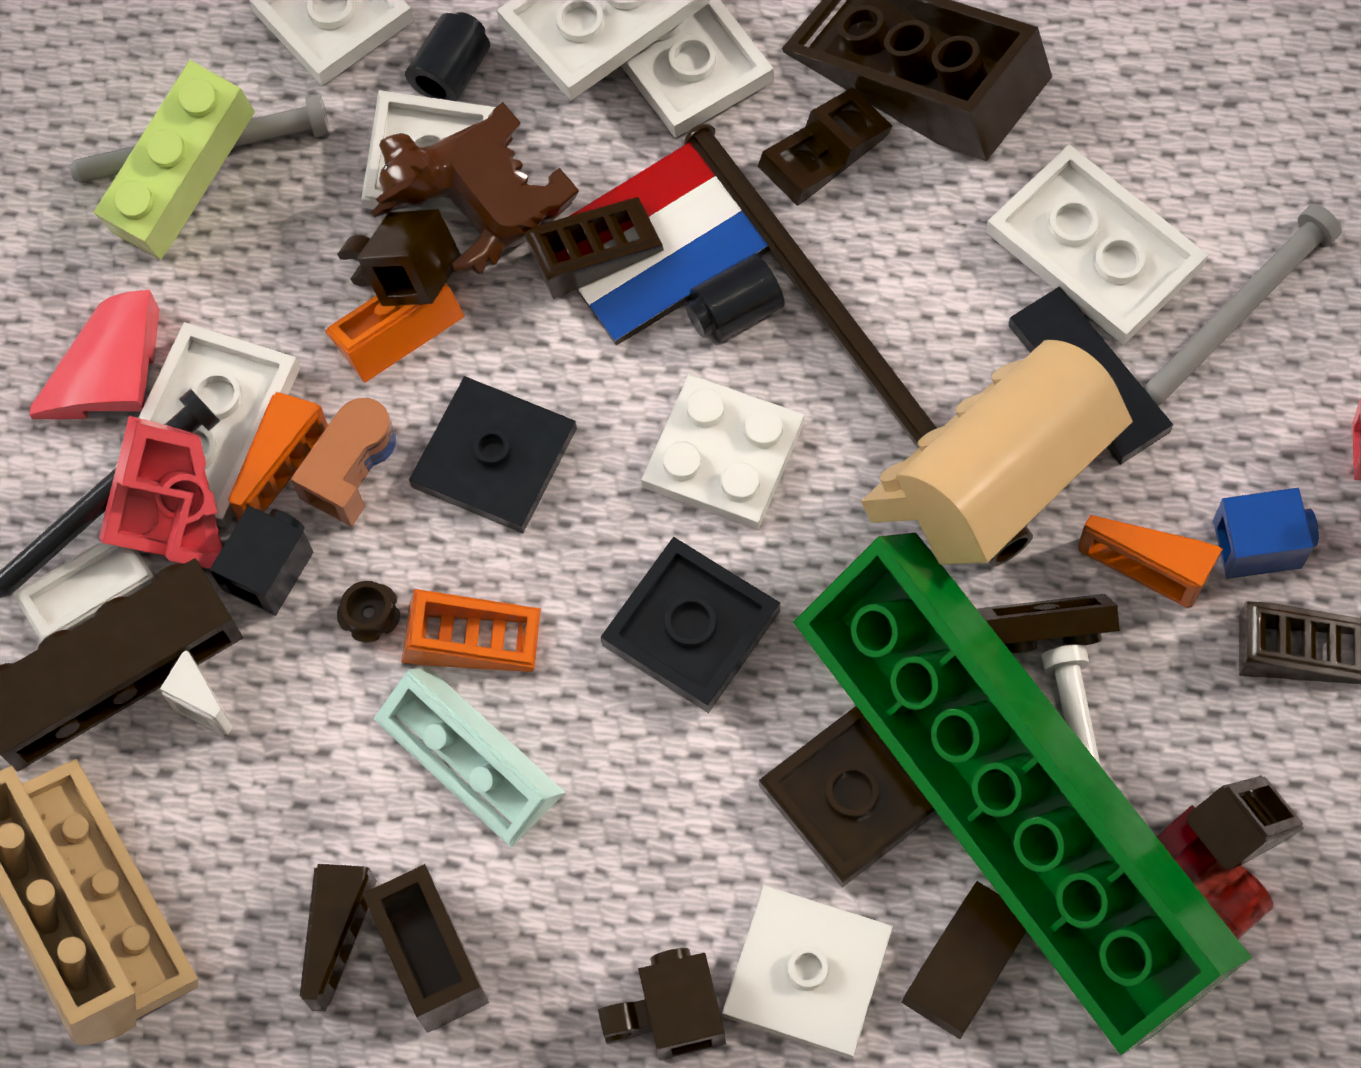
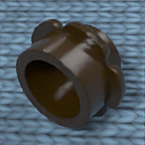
(363, 596)

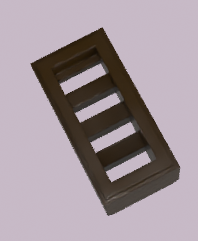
(581, 270)
(1258, 662)
(1243, 821)
(332, 928)

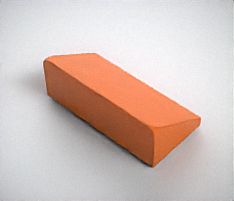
(382, 335)

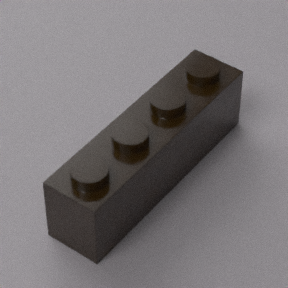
(109, 661)

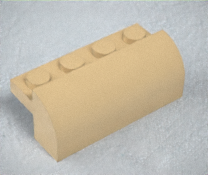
(1004, 453)
(83, 907)

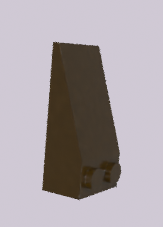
(930, 65)

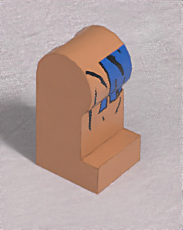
(343, 457)

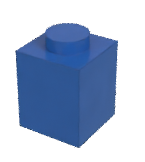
(1265, 532)

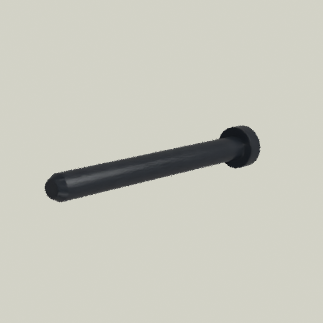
(90, 507)

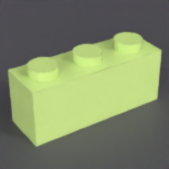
(175, 160)

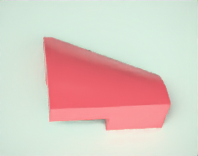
(106, 361)
(162, 496)

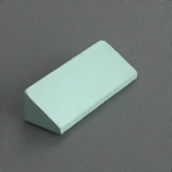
(472, 749)

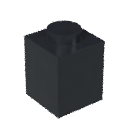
(262, 558)

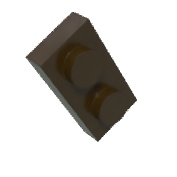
(1072, 619)

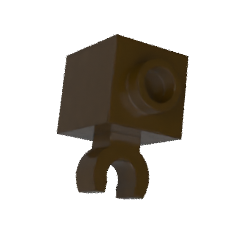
(404, 258)
(676, 1007)

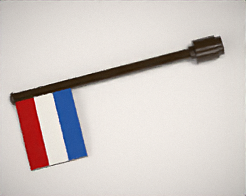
(706, 224)

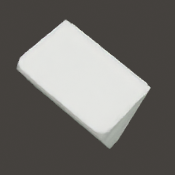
(192, 696)

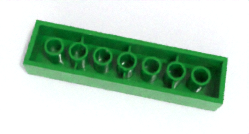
(1020, 791)

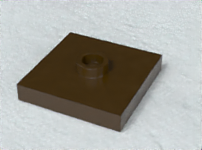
(847, 797)

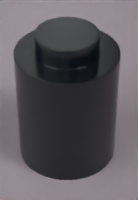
(448, 57)
(734, 299)

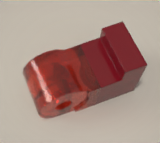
(1232, 893)

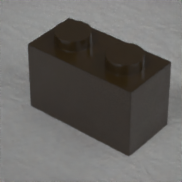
(425, 948)

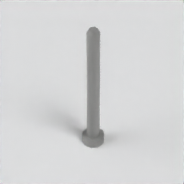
(258, 129)
(1316, 227)

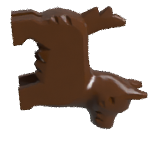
(480, 179)

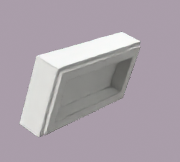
(81, 587)

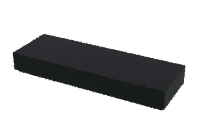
(1059, 319)

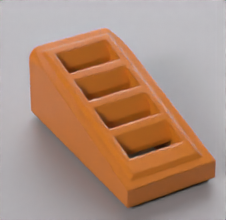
(278, 449)
(1153, 558)
(444, 653)

